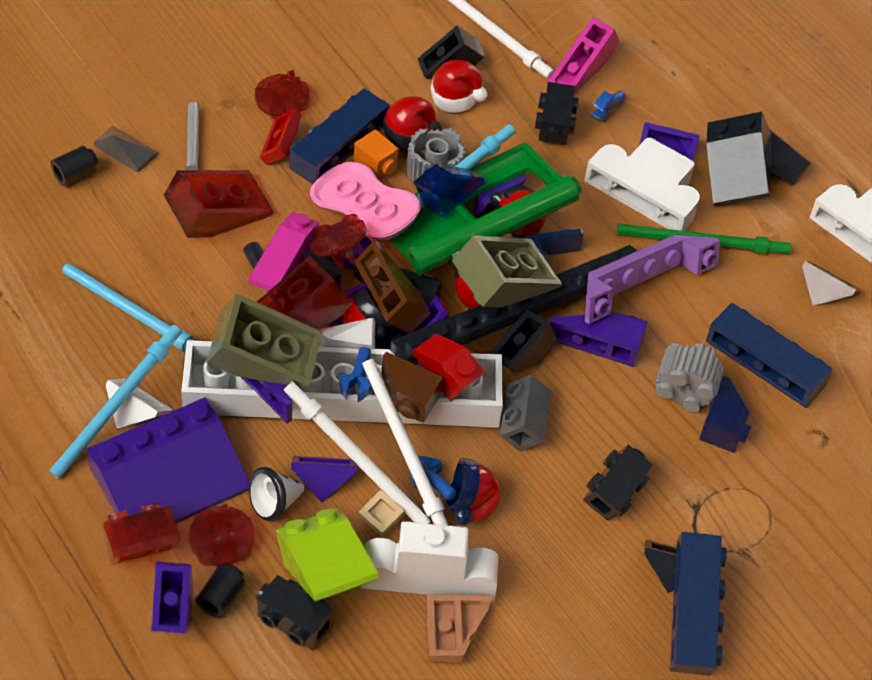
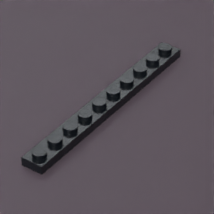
(486, 320)

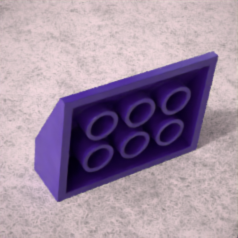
(170, 461)

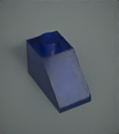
(446, 187)
(726, 419)

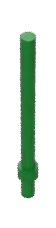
(760, 245)

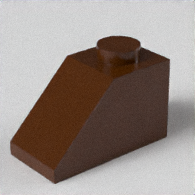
(411, 387)

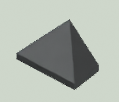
(125, 149)

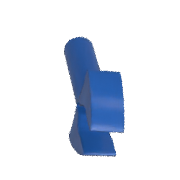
(605, 103)
(357, 376)
(433, 467)

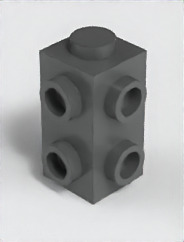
(525, 413)

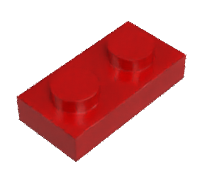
(280, 137)

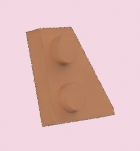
(453, 624)

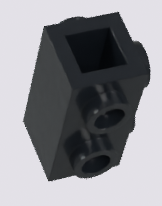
(557, 107)
(612, 489)
(294, 612)

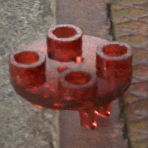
(281, 94)
(339, 239)
(210, 540)

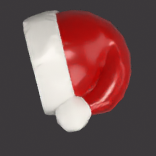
(457, 86)

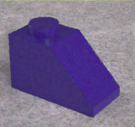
(172, 597)

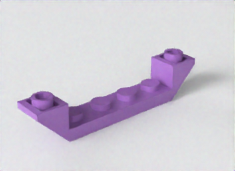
(691, 252)

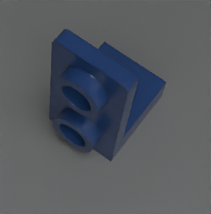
(557, 242)

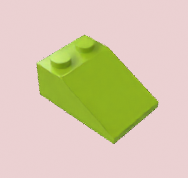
(325, 554)

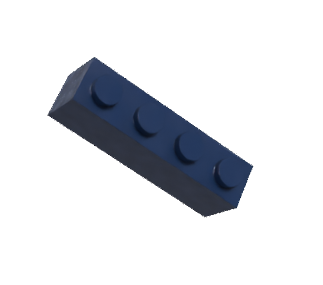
(335, 137)
(768, 354)
(696, 604)

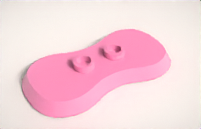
(356, 190)

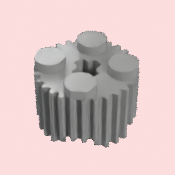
(433, 148)
(689, 376)

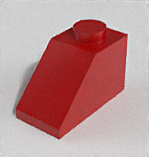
(451, 362)

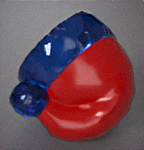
(476, 492)

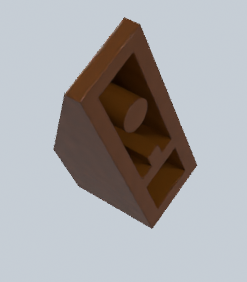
(391, 289)

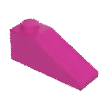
(586, 54)
(284, 251)

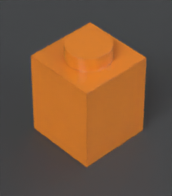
(377, 154)

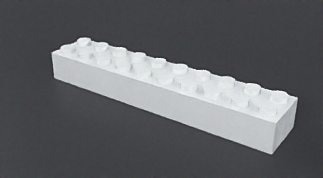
(234, 397)

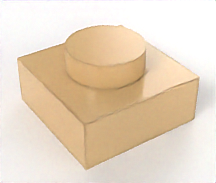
(381, 513)

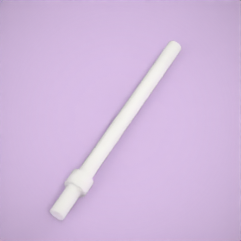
(530, 58)
(312, 410)
(432, 506)

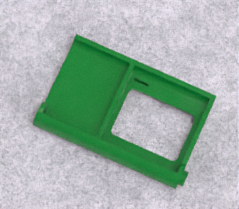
(438, 239)

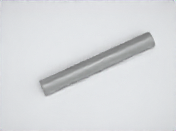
(192, 136)

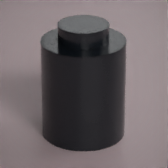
(74, 165)
(221, 590)

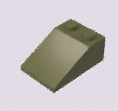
(504, 270)
(263, 344)

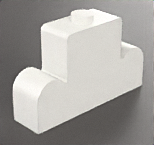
(649, 181)
(846, 217)
(432, 562)

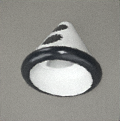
(272, 493)

